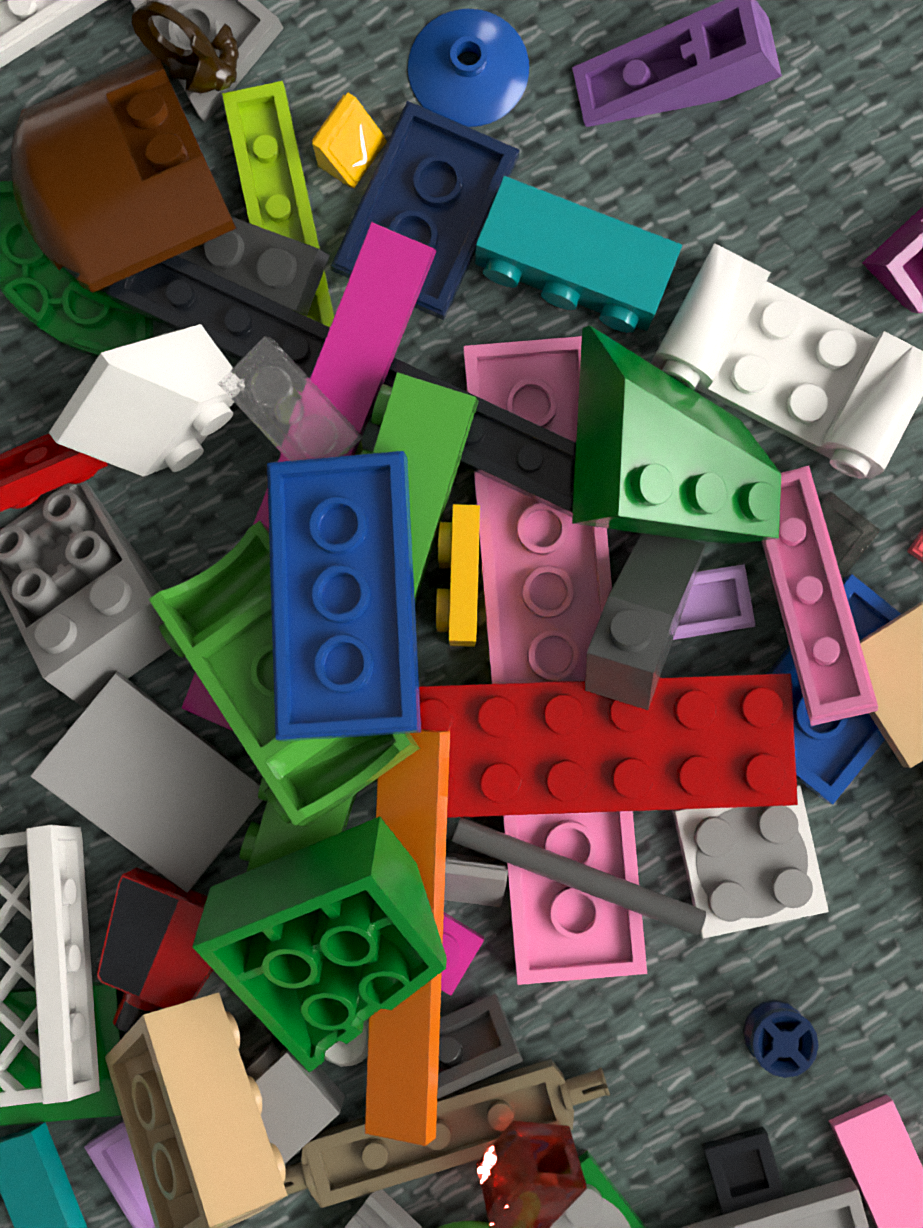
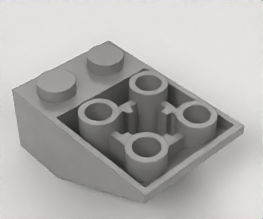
(79, 593)

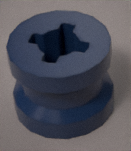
(790, 1049)

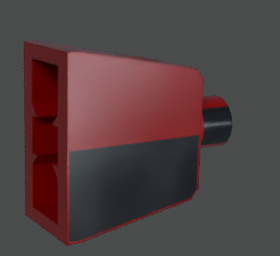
(151, 946)

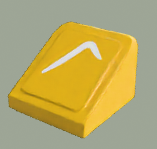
(347, 141)

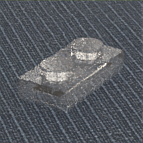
(288, 405)

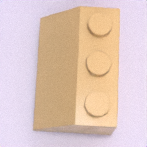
(195, 1118)

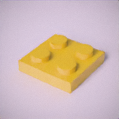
(459, 552)

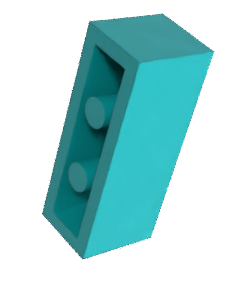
(575, 255)

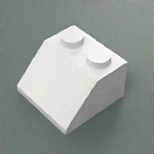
(149, 403)

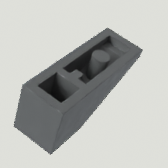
(641, 619)

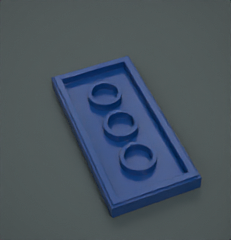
(342, 597)

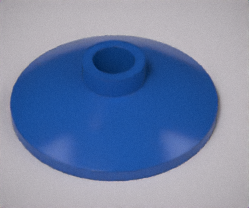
(474, 92)

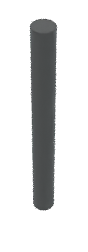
(579, 876)

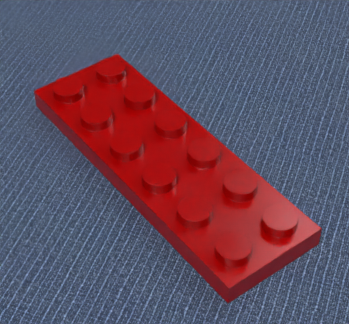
(586, 753)

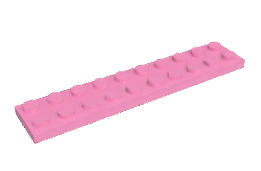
(542, 608)

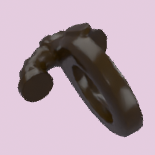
(198, 66)

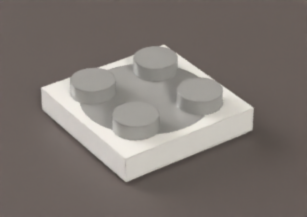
(750, 865)

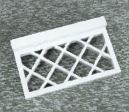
(60, 968)

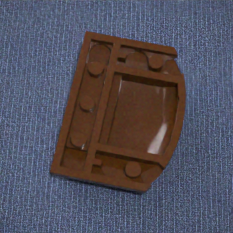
(114, 176)

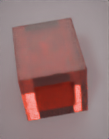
(530, 1175)

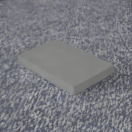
(150, 782)

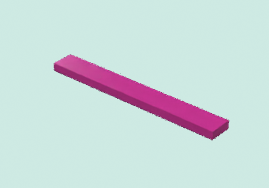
(355, 356)

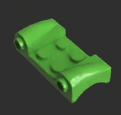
(226, 635)

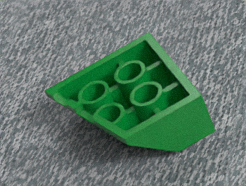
(665, 456)
(324, 937)

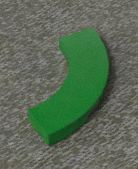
(55, 297)

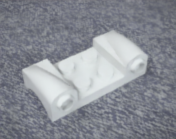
(793, 365)

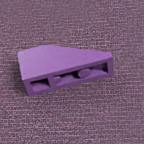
(681, 64)

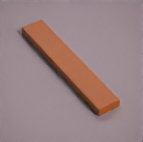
(406, 1039)

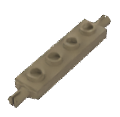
(349, 1163)

